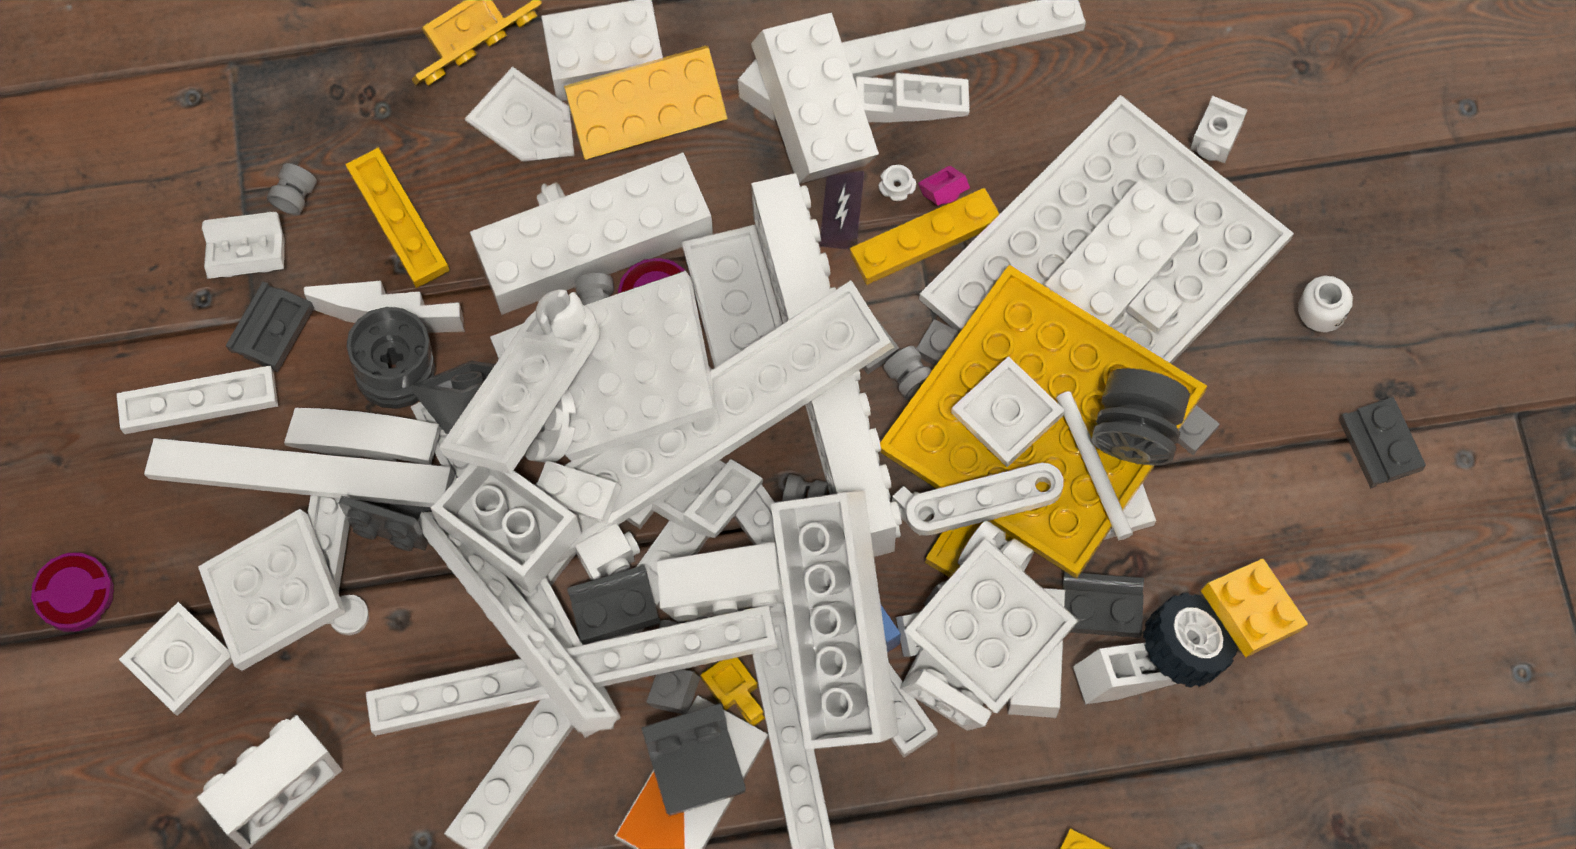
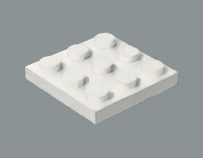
(271, 590)
(991, 625)

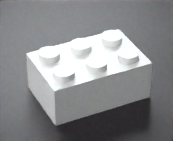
(600, 41)
(507, 523)
(721, 583)
(269, 782)

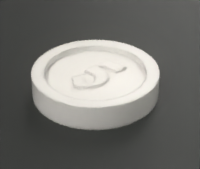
(355, 617)

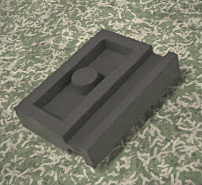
(270, 326)
(1382, 442)
(1105, 604)
(613, 605)

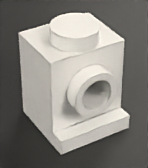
(1218, 130)
(607, 552)

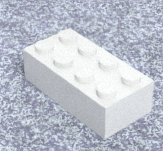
(814, 98)

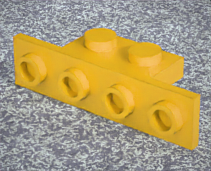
(466, 27)

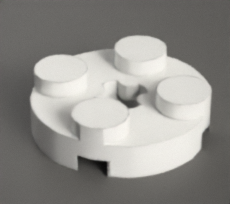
(555, 435)

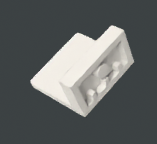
(944, 693)

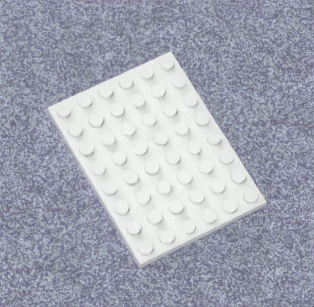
(1076, 195)

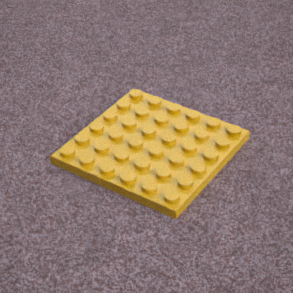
(1062, 353)

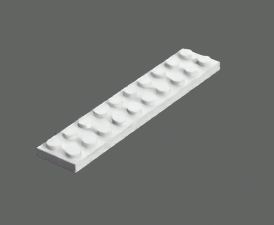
(750, 395)

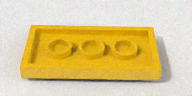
(645, 102)

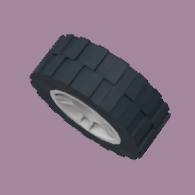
(1188, 641)

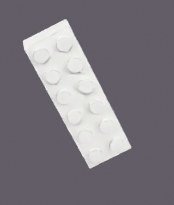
(592, 232)
(834, 620)

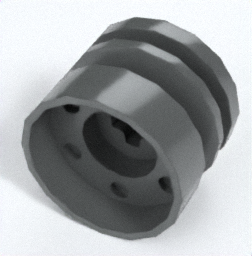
(386, 339)
(1140, 416)

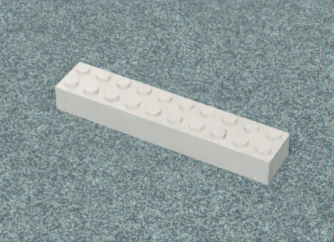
(840, 414)

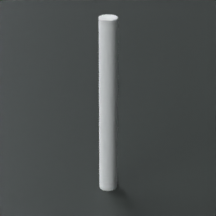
(1094, 466)

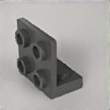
(387, 521)
(694, 759)

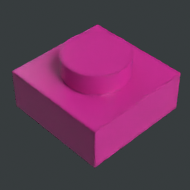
(944, 186)

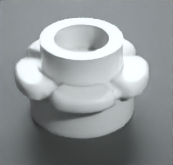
(894, 174)
(550, 193)

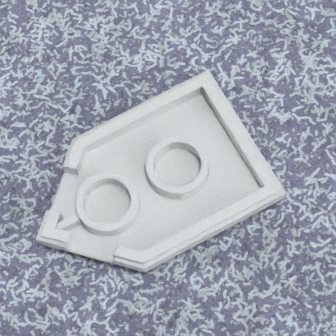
(524, 119)

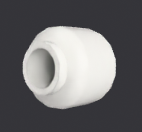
(1325, 303)

